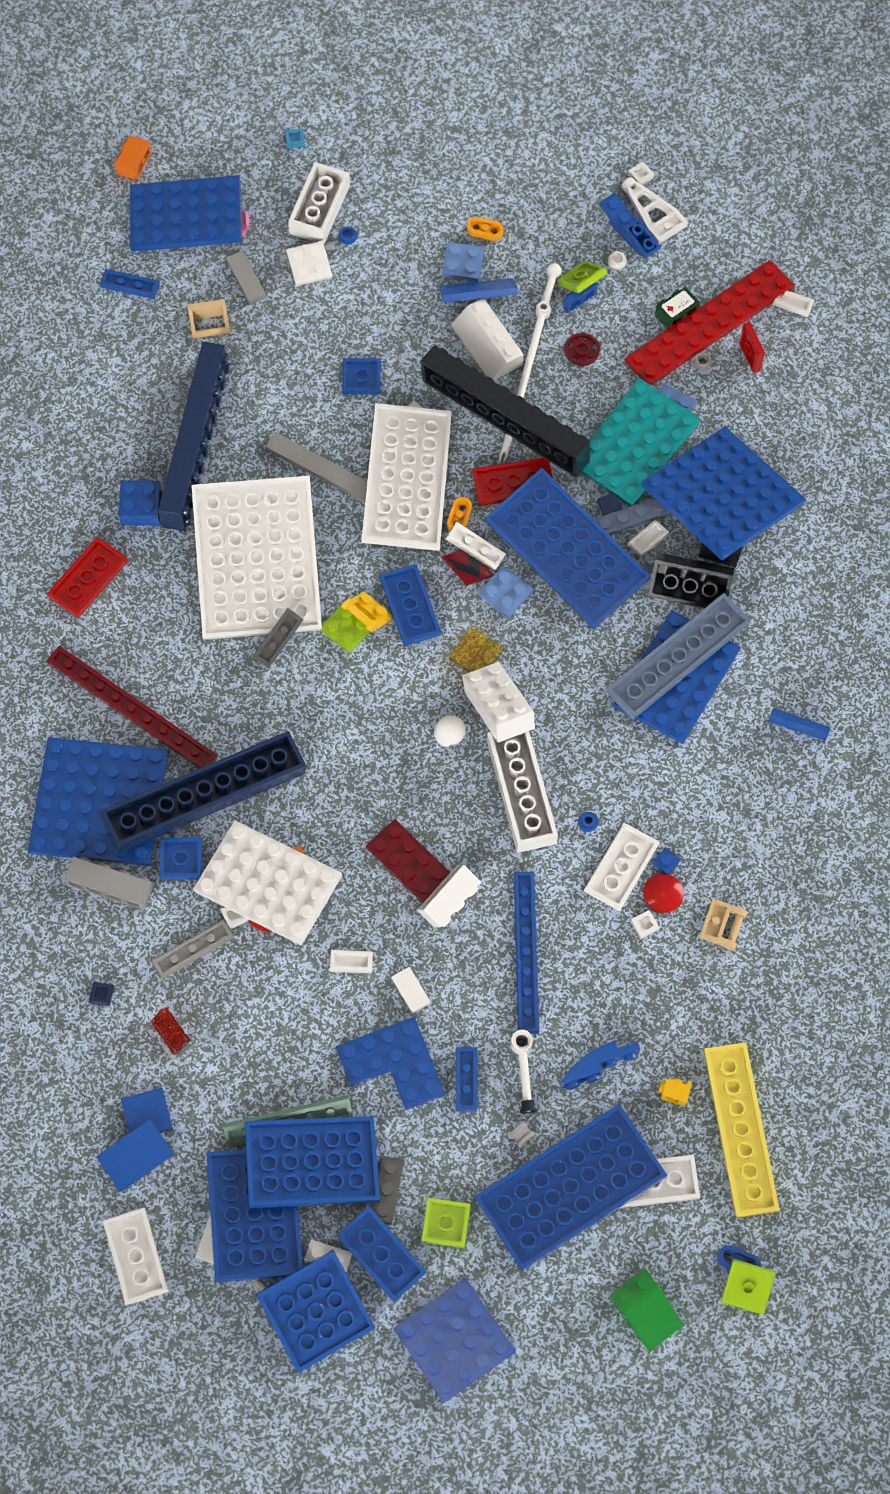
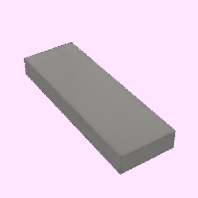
(246, 277)

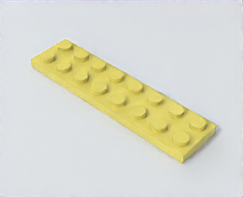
(741, 1130)

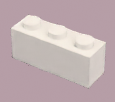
(449, 896)

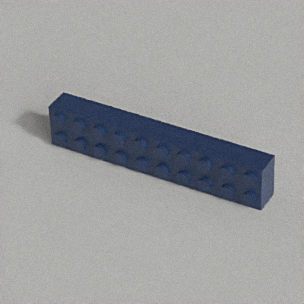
(194, 435)
(203, 792)

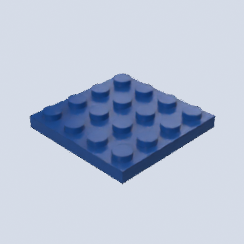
(315, 1311)
(454, 1340)

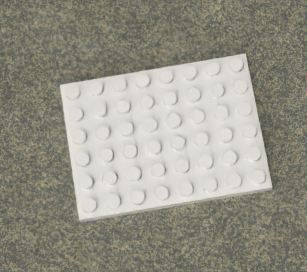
(255, 556)

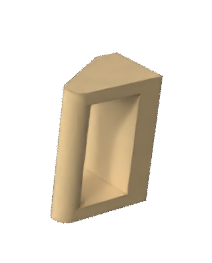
(208, 310)

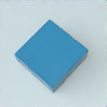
(295, 138)

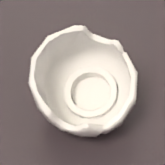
(449, 730)

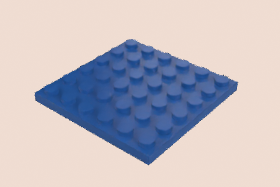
(723, 492)
(80, 782)

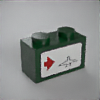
(676, 307)

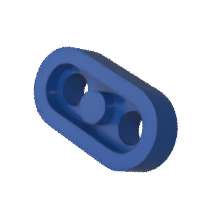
(737, 1254)

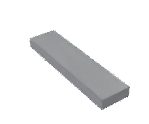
(192, 949)

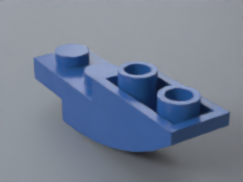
(628, 227)
(590, 1066)

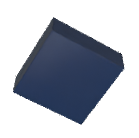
(609, 504)
(101, 994)

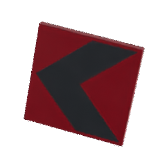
(467, 567)

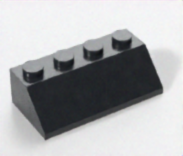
(689, 580)

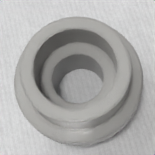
(702, 356)

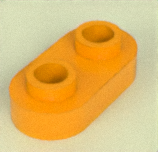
(485, 228)
(457, 515)

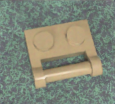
(716, 922)

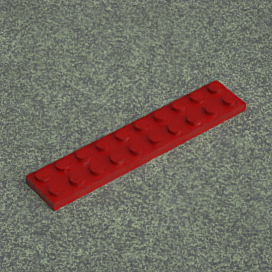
(709, 323)

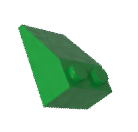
(646, 1310)

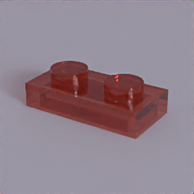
(170, 1031)

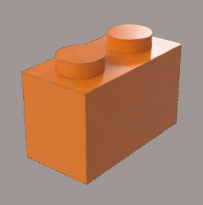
(132, 157)

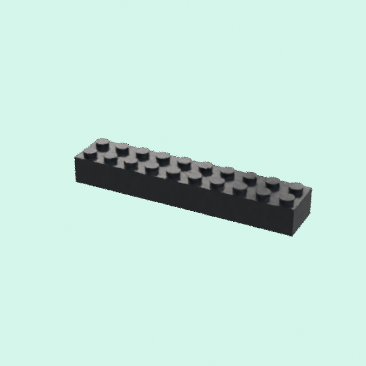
(506, 411)

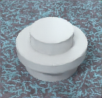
(617, 260)

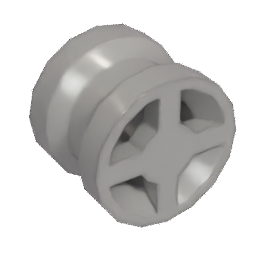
(522, 1134)

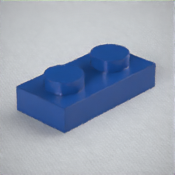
(573, 299)

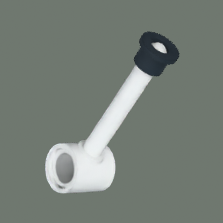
(527, 1103)

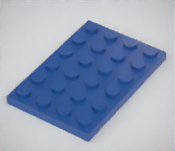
(185, 213)
(683, 704)
(311, 1162)
(246, 1239)

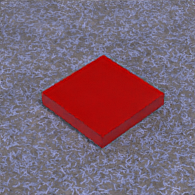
(751, 347)

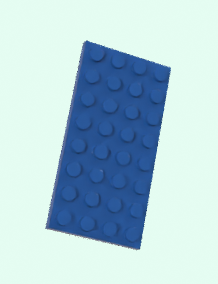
(567, 548)
(570, 1187)

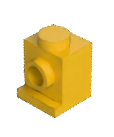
(675, 1091)

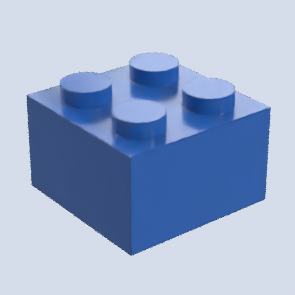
(139, 503)

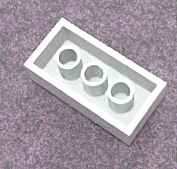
(319, 203)
(498, 702)

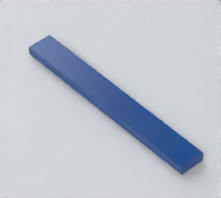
(526, 952)

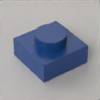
(666, 861)

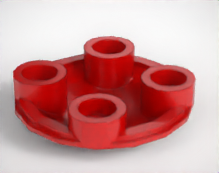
(663, 893)

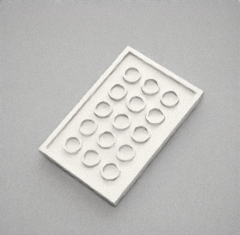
(267, 882)

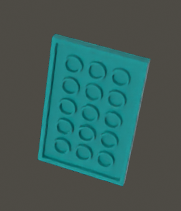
(637, 440)

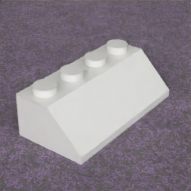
(487, 340)

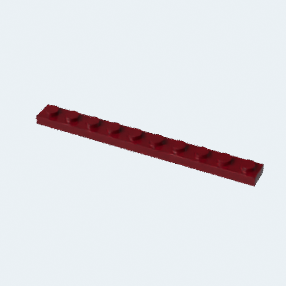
(131, 708)

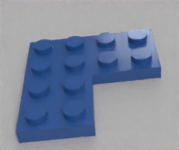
(398, 1051)

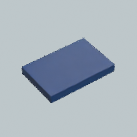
(135, 1155)

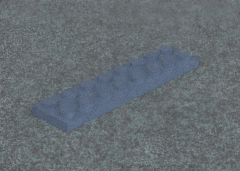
(678, 656)

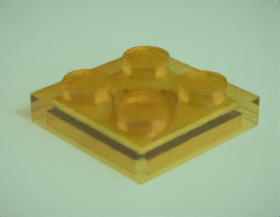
(475, 651)

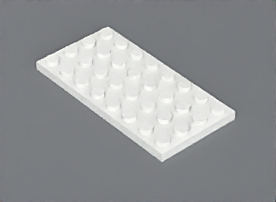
(406, 477)

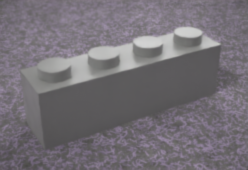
(108, 882)

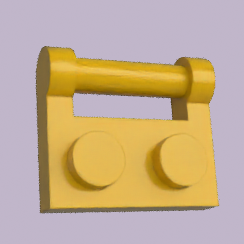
(367, 611)

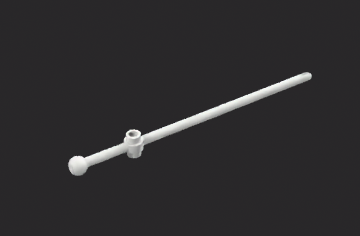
(542, 312)

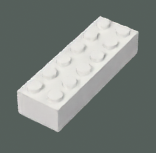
(523, 792)

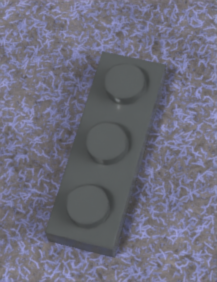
(278, 637)
(389, 1184)

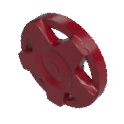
(582, 349)

